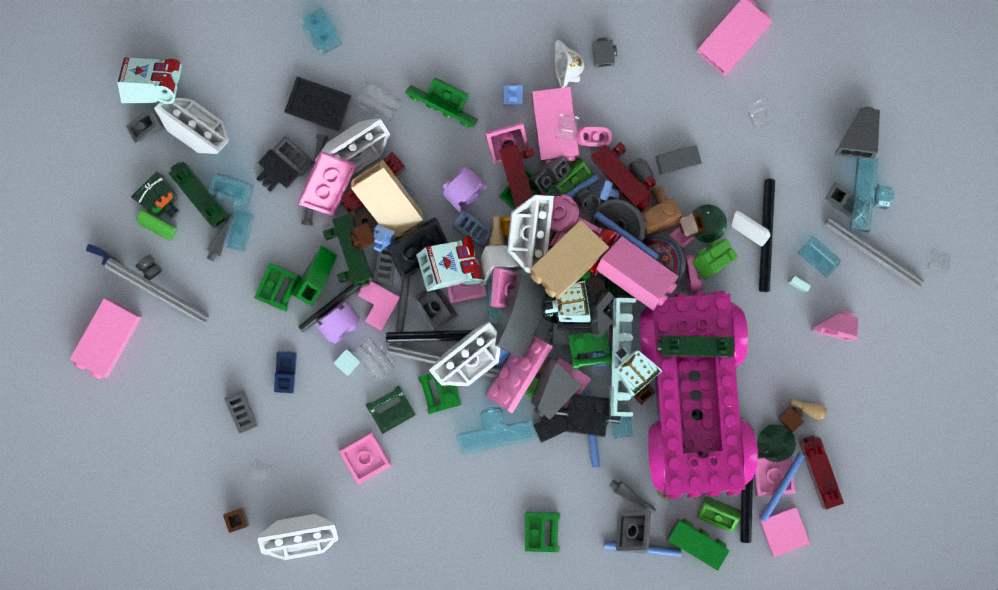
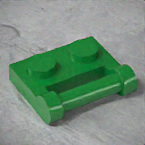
(271, 285)
(587, 343)
(447, 393)
(536, 530)

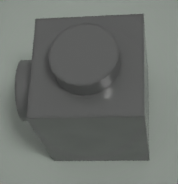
(604, 52)

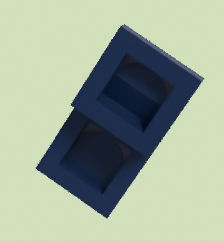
(98, 251)
(285, 372)

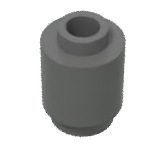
(640, 169)

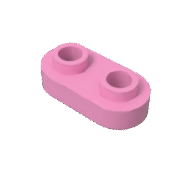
(592, 136)
(693, 280)

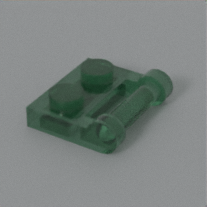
(394, 415)

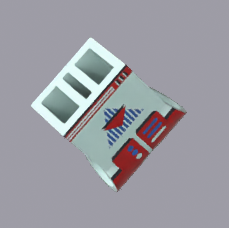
(149, 80)
(449, 265)

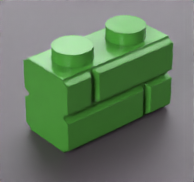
(715, 258)

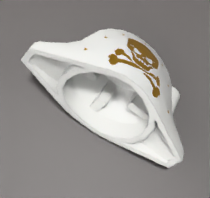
(567, 64)

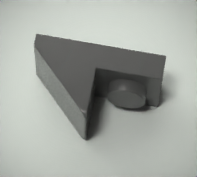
(143, 125)

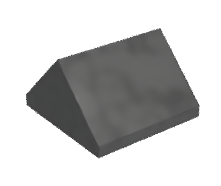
(434, 308)
(633, 532)

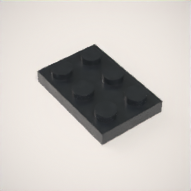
(317, 104)
(405, 249)

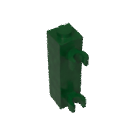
(198, 194)
(356, 260)
(696, 346)

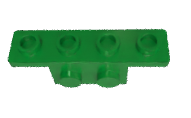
(445, 99)

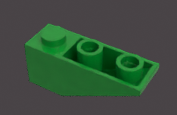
(314, 276)

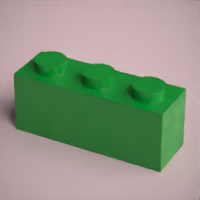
(698, 543)

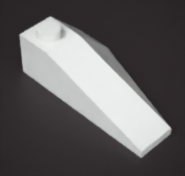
(495, 257)

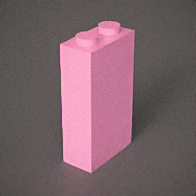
(734, 36)
(547, 110)
(638, 273)
(105, 339)

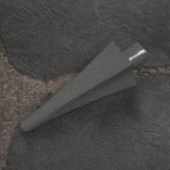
(217, 244)
(622, 490)

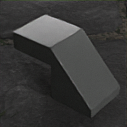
(678, 159)
(840, 199)
(599, 320)

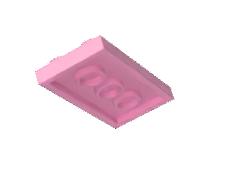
(518, 375)

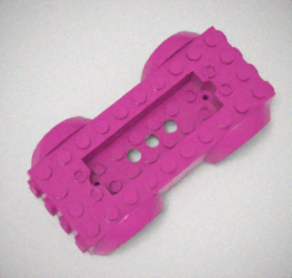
(721, 447)

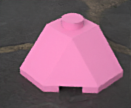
(839, 325)

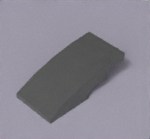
(521, 316)

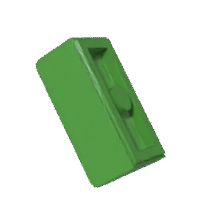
(577, 175)
(156, 225)
(719, 514)

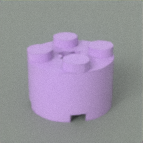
(463, 189)
(337, 322)

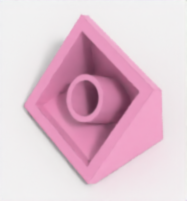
(499, 137)

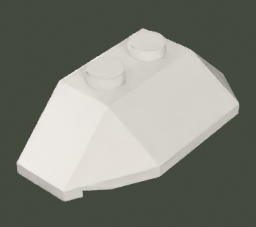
(193, 125)
(360, 143)
(530, 230)
(468, 358)
(298, 537)

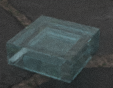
(623, 429)

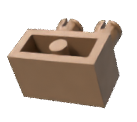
(661, 216)

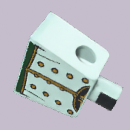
(572, 305)
(635, 370)

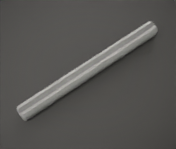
(873, 252)
(156, 290)
(428, 357)

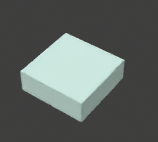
(799, 284)
(347, 362)

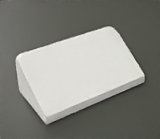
(750, 228)

